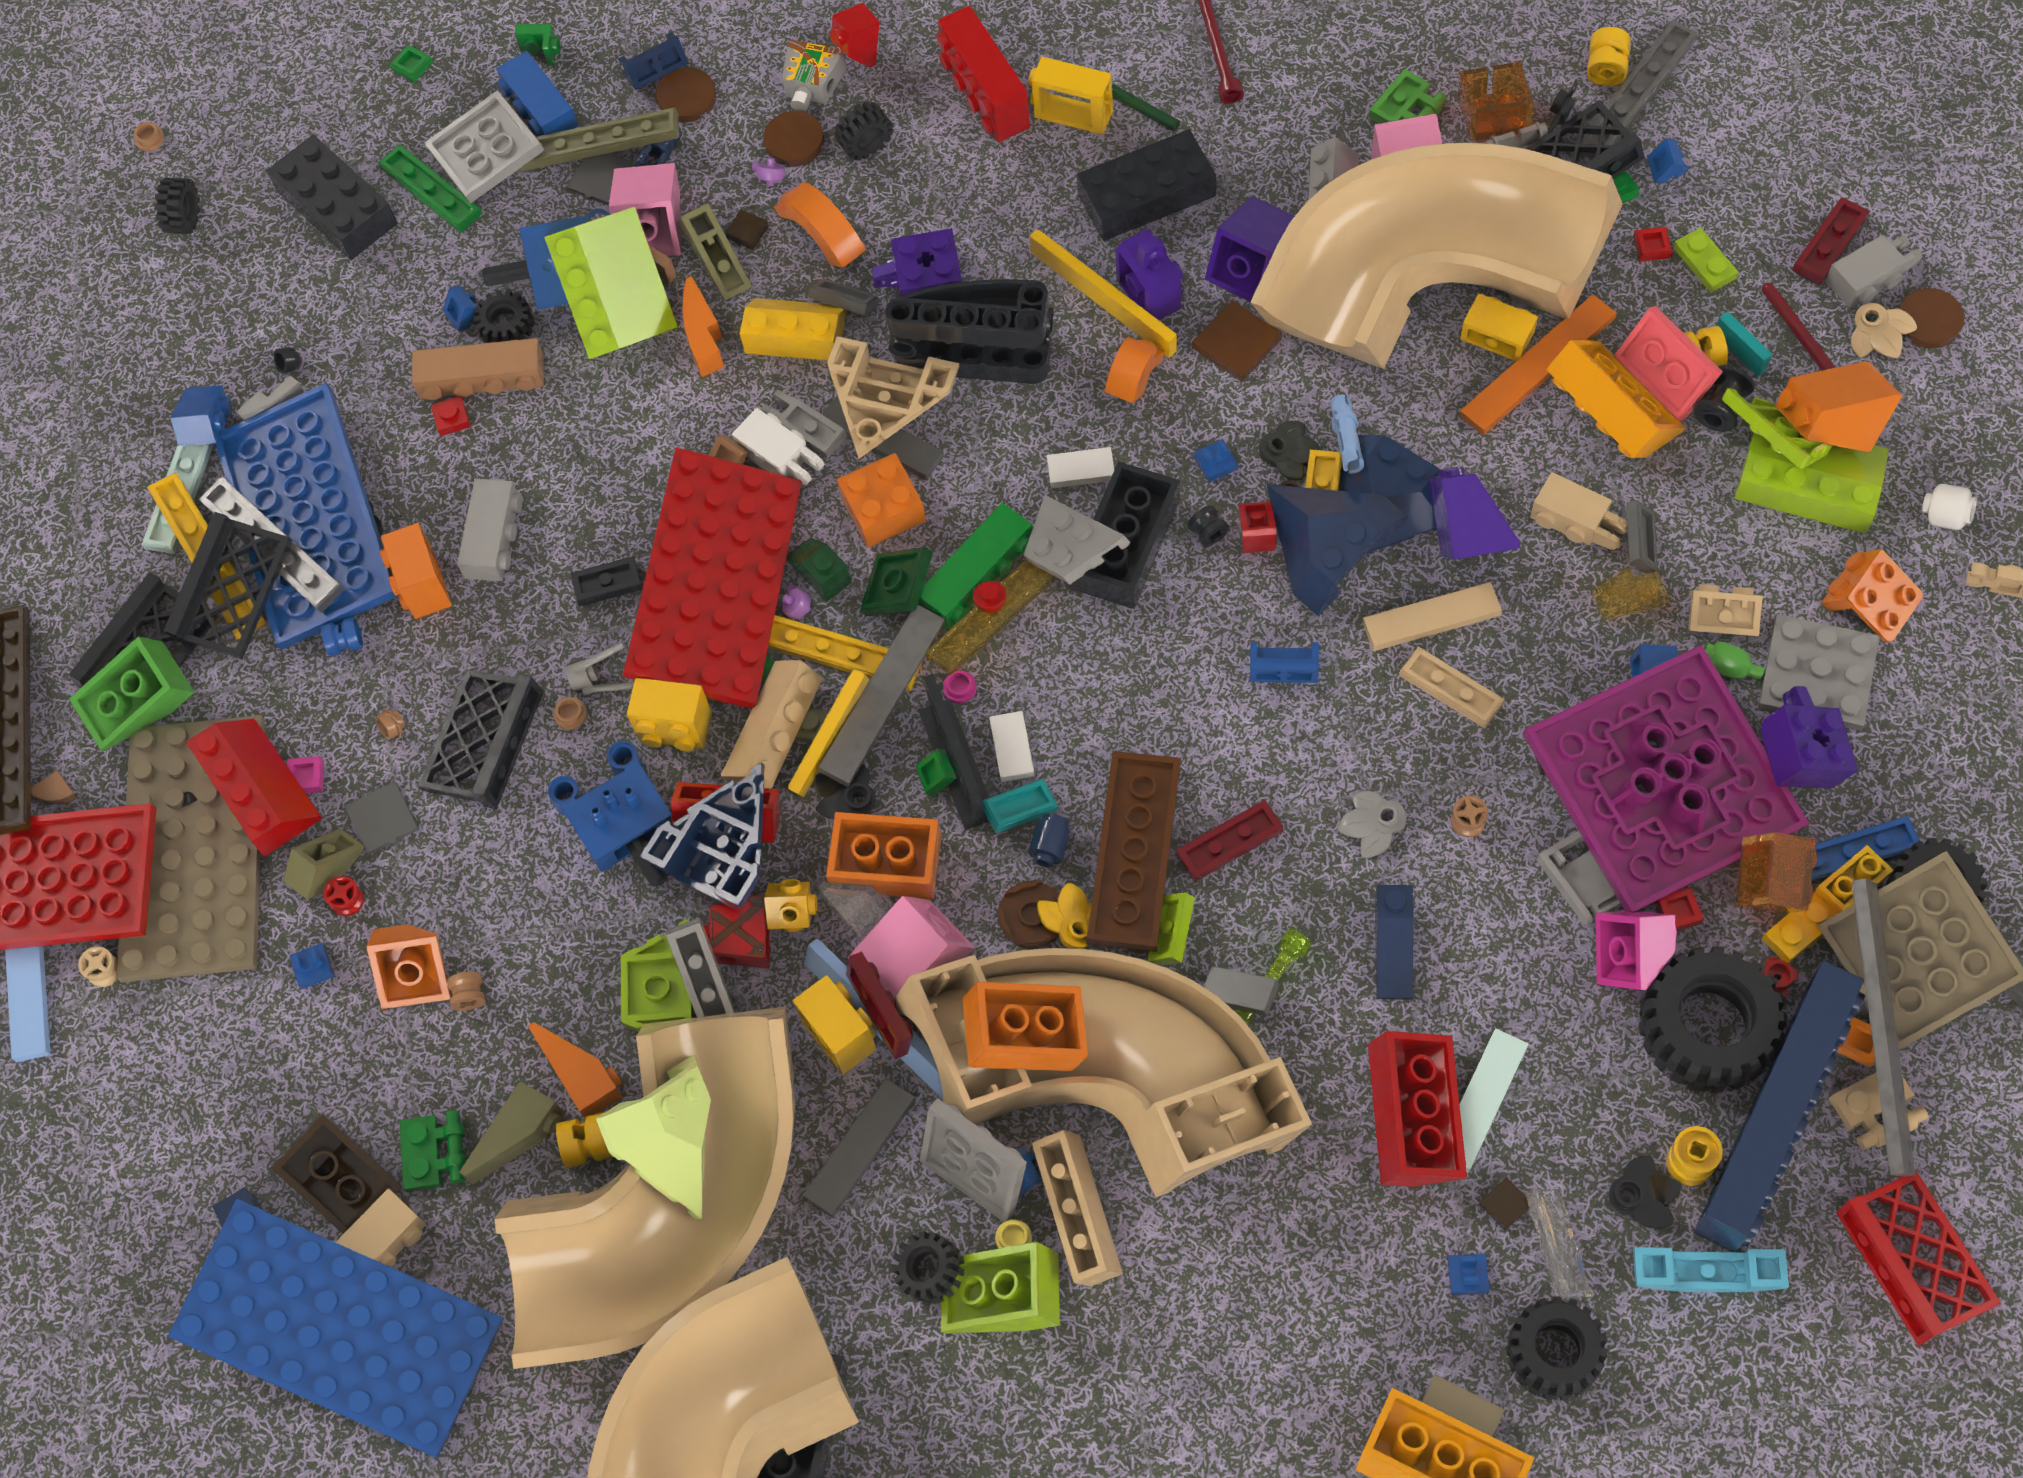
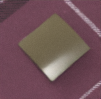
(1463, 1405)

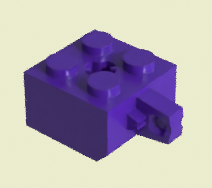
(920, 262)
(1149, 274)
(1807, 743)

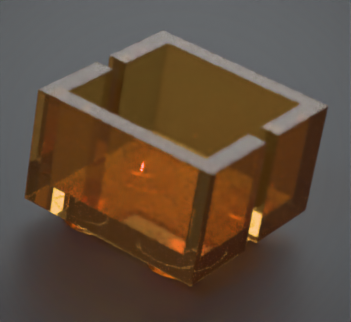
(1504, 110)
(1776, 873)

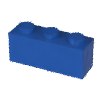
(535, 96)

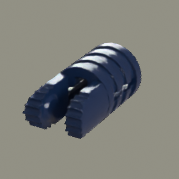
(658, 150)

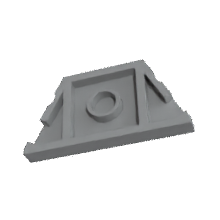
(1069, 541)

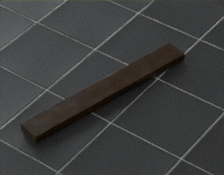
(15, 720)

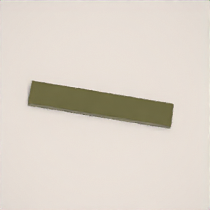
(606, 138)

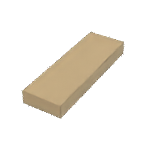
(1451, 687)

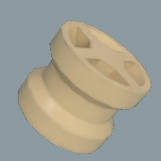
(93, 960)

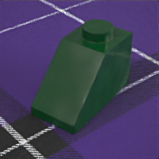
(820, 568)

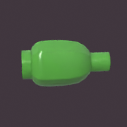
(1732, 661)

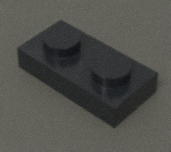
(606, 581)

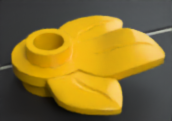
(1068, 912)

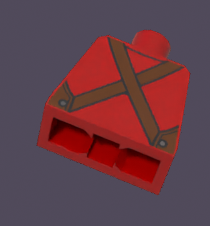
(740, 934)

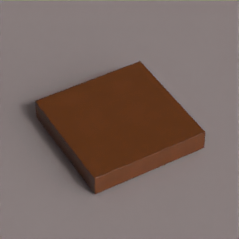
(1236, 340)

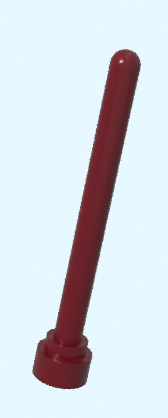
(1229, 87)
(1797, 327)

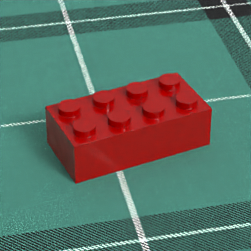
(983, 74)

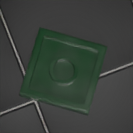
(896, 581)

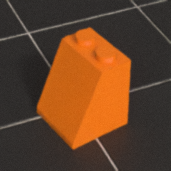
(1840, 405)

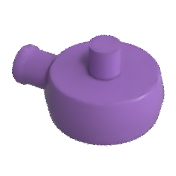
(769, 171)
(795, 602)

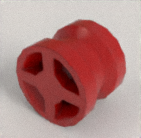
(337, 890)

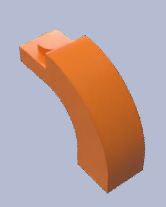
(823, 222)

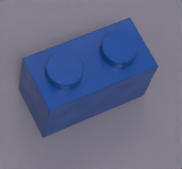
(201, 415)

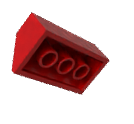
(254, 782)
(1416, 1109)

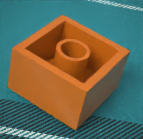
(881, 500)
(414, 571)

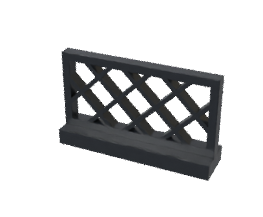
(1609, 158)
(204, 573)
(126, 625)
(946, 733)
(506, 737)

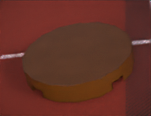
(688, 91)
(793, 138)
(1937, 317)
(1026, 927)

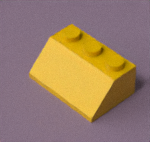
(791, 328)

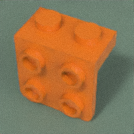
(1876, 592)

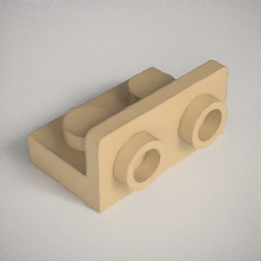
(1725, 612)

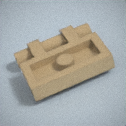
(1861, 1104)

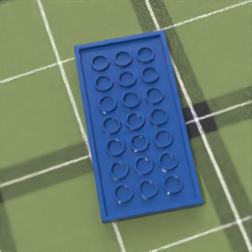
(306, 481)
(336, 1328)

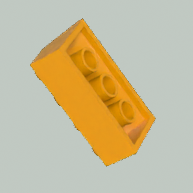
(1613, 398)
(1427, 1443)

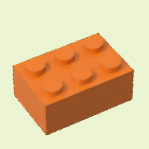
(885, 853)
(1024, 1026)

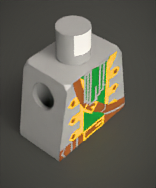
(811, 73)

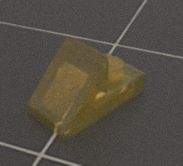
(1630, 594)

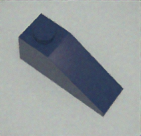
(1394, 941)

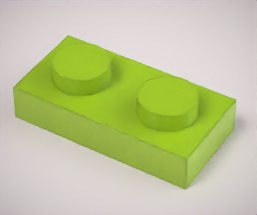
(1705, 260)
(1173, 929)

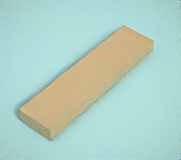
(1432, 616)

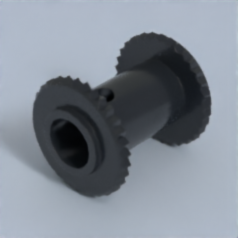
(1715, 412)

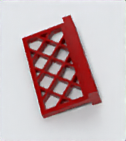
(1897, 1277)

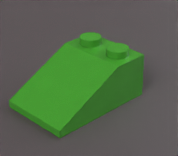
(131, 692)

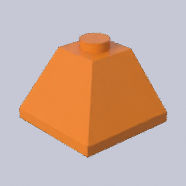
(407, 966)

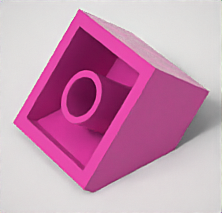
(1633, 947)

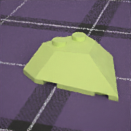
(665, 1135)

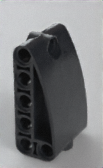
(976, 321)

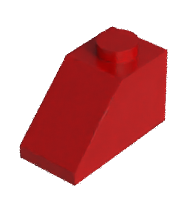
(856, 33)

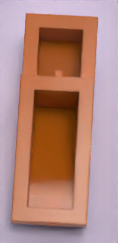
(701, 330)

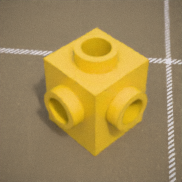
(790, 905)

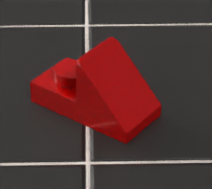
(1257, 527)

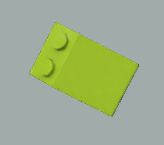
(1005, 1291)

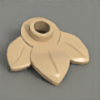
(1883, 334)

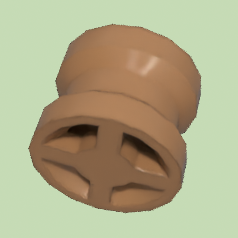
(1470, 808)
(466, 991)

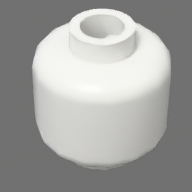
(1950, 506)

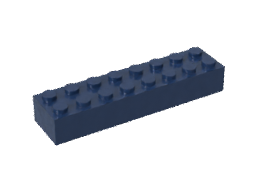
(1781, 1108)

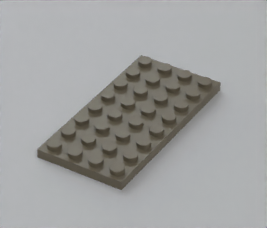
(202, 865)

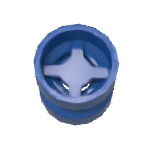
(342, 636)

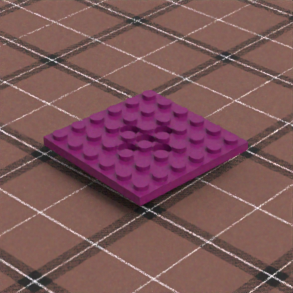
(1652, 839)

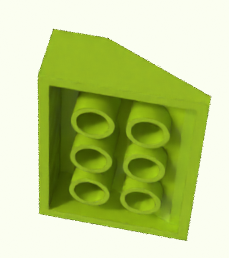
(611, 282)
(1833, 490)

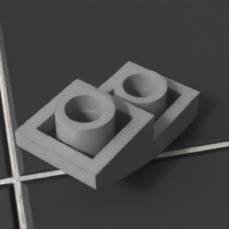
(259, 402)

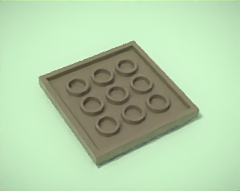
(1937, 947)

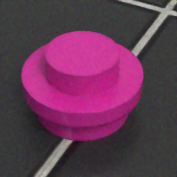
(959, 687)

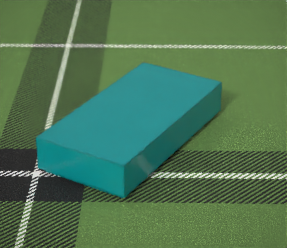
(1744, 344)
(1019, 805)

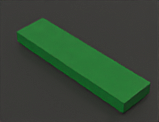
(430, 188)

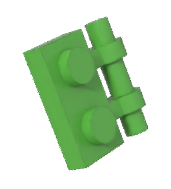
(1403, 97)

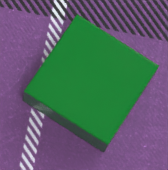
(411, 63)
(935, 772)

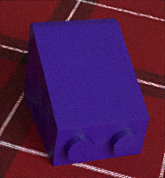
(1246, 246)
(1467, 516)

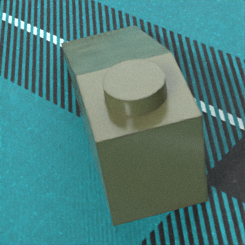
(714, 251)
(517, 1128)

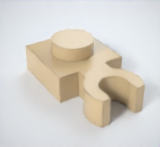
(2003, 580)

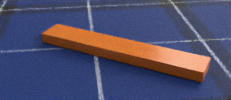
(1530, 369)

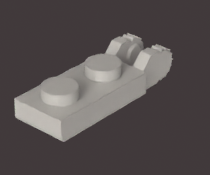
(819, 432)

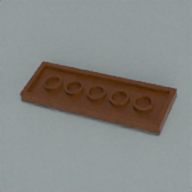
(1134, 851)

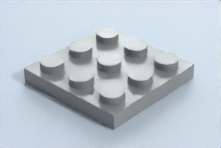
(484, 146)
(1826, 660)
(972, 1160)

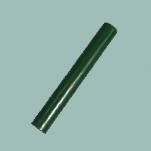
(1145, 108)

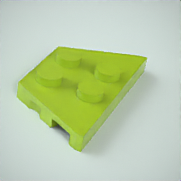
(1773, 425)
(652, 985)

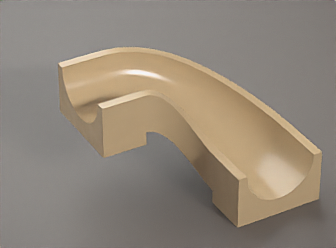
(1431, 219)

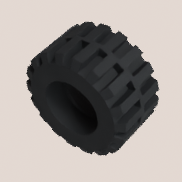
(1922, 853)
(1574, 1322)

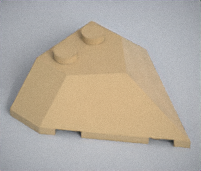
(882, 394)

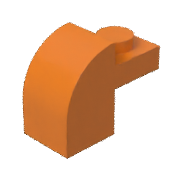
(1132, 368)

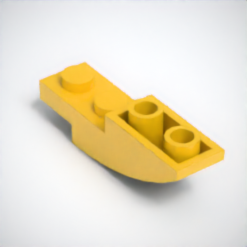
(1800, 929)

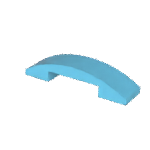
(1710, 1270)

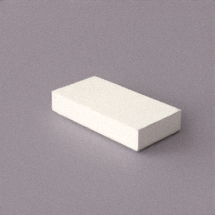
(1080, 467)
(1011, 746)

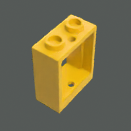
(1074, 81)

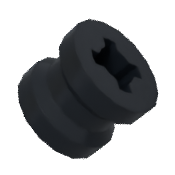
(1208, 526)

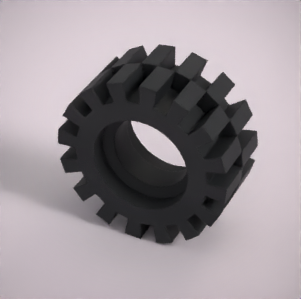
(863, 130)
(177, 205)
(503, 304)
(911, 1258)

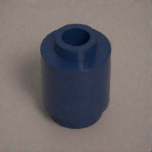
(1049, 840)

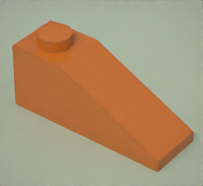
(581, 1073)

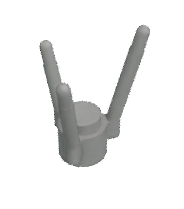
(584, 673)

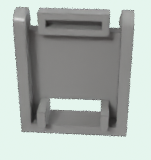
(1579, 881)

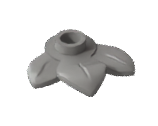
(1368, 824)

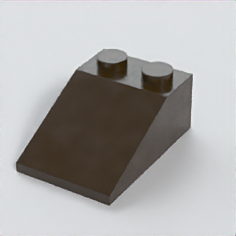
(333, 1173)

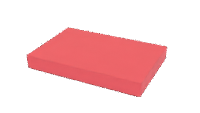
(1667, 363)

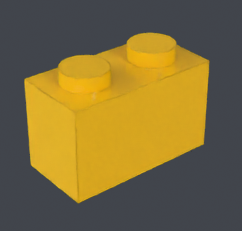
(1499, 327)

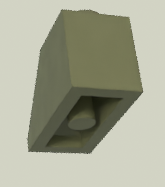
(319, 861)

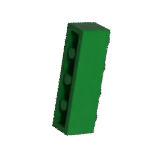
(979, 559)

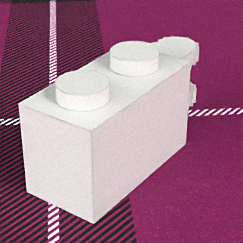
(775, 446)

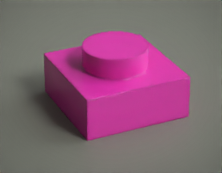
(308, 773)

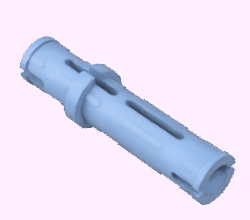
(1345, 426)

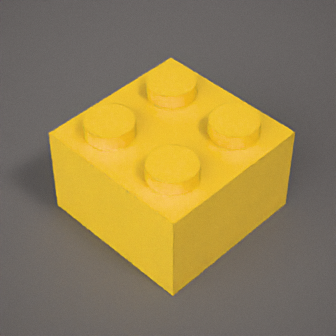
(669, 714)
(835, 1024)

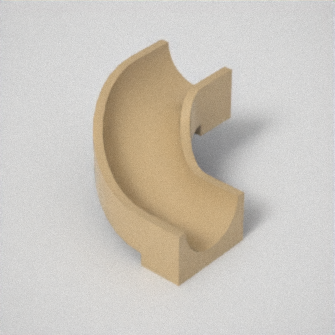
(1159, 1059)
(625, 1259)
(725, 1386)

